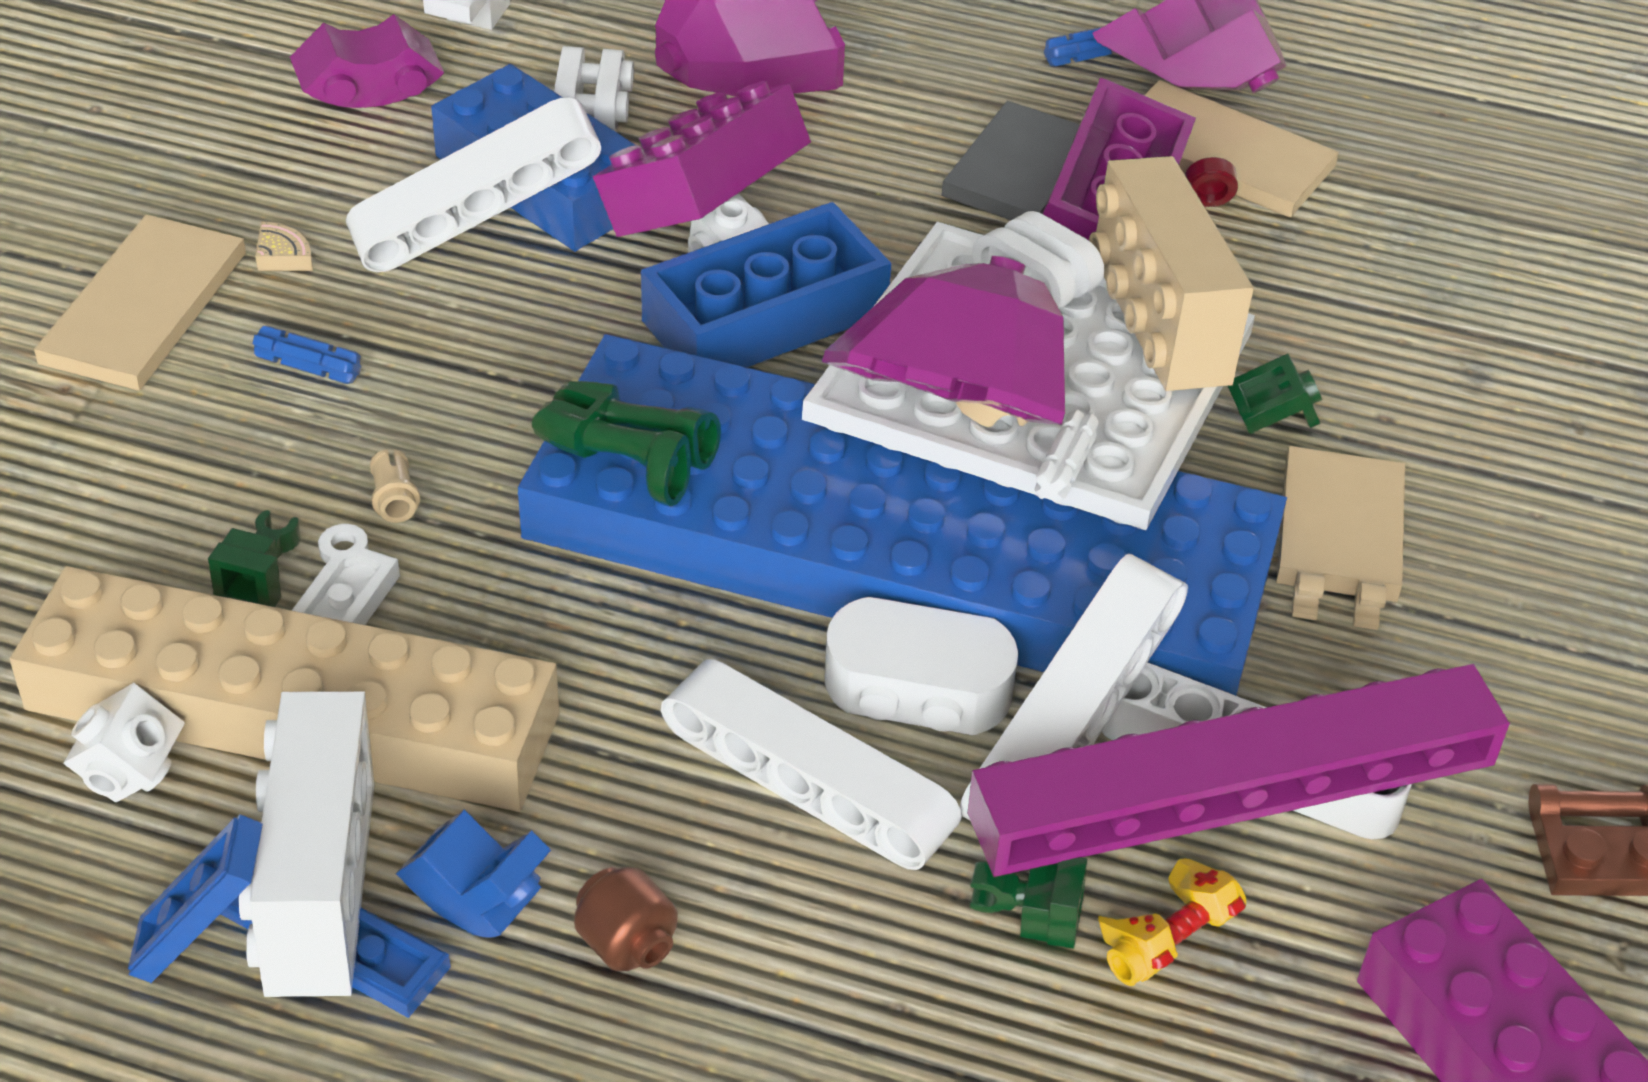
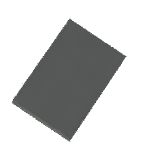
(1012, 162)

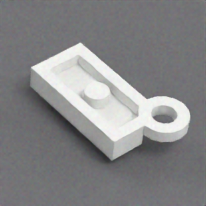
(351, 580)

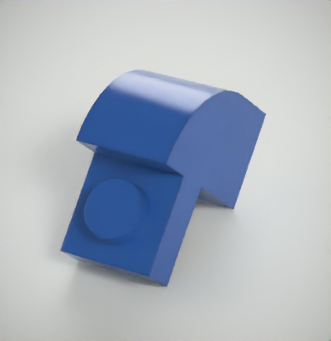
(472, 877)

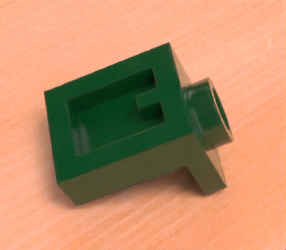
(1274, 394)

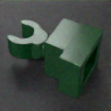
(247, 562)
(1048, 900)

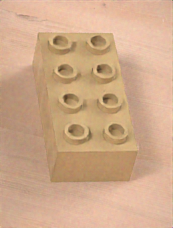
(1171, 273)

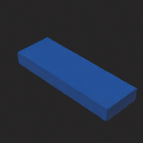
(195, 898)

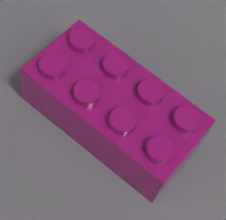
(1114, 127)
(701, 158)
(1490, 998)

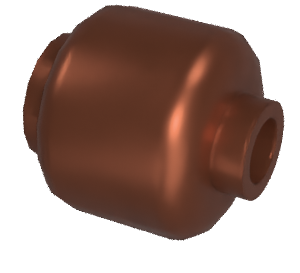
(625, 918)

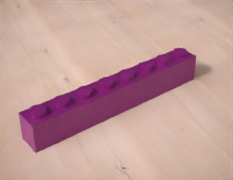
(1233, 768)

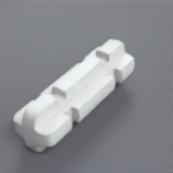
(1066, 456)

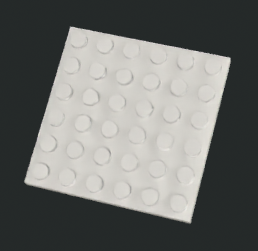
(1139, 430)

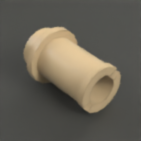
(394, 493)

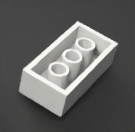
(311, 845)

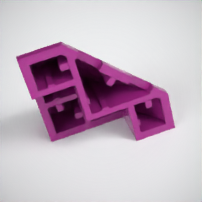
(746, 42)
(1199, 43)
(966, 338)

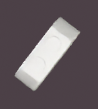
(920, 665)

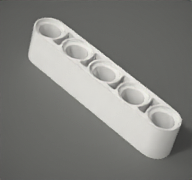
(473, 184)
(1093, 664)
(1167, 700)
(812, 764)

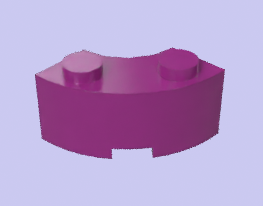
(366, 65)

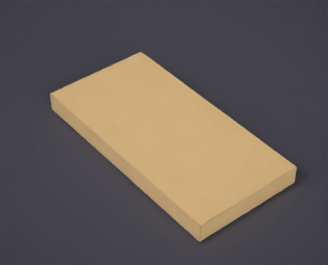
(1270, 163)
(140, 302)

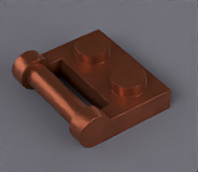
(1591, 857)

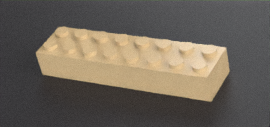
(437, 710)

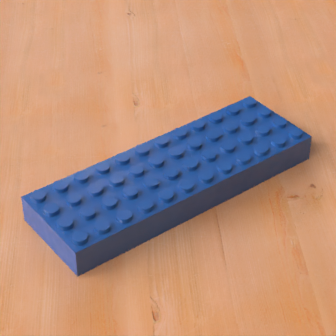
(841, 519)

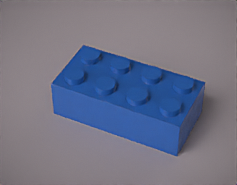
(567, 209)
(766, 289)

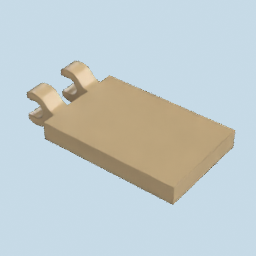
(1342, 531)

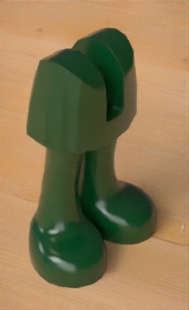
(666, 441)

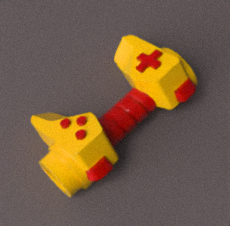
(1148, 941)

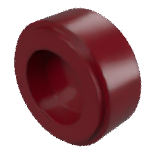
(1213, 180)

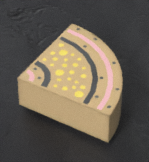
(282, 249)

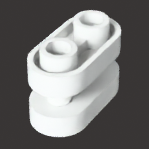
(613, 80)
(1050, 253)

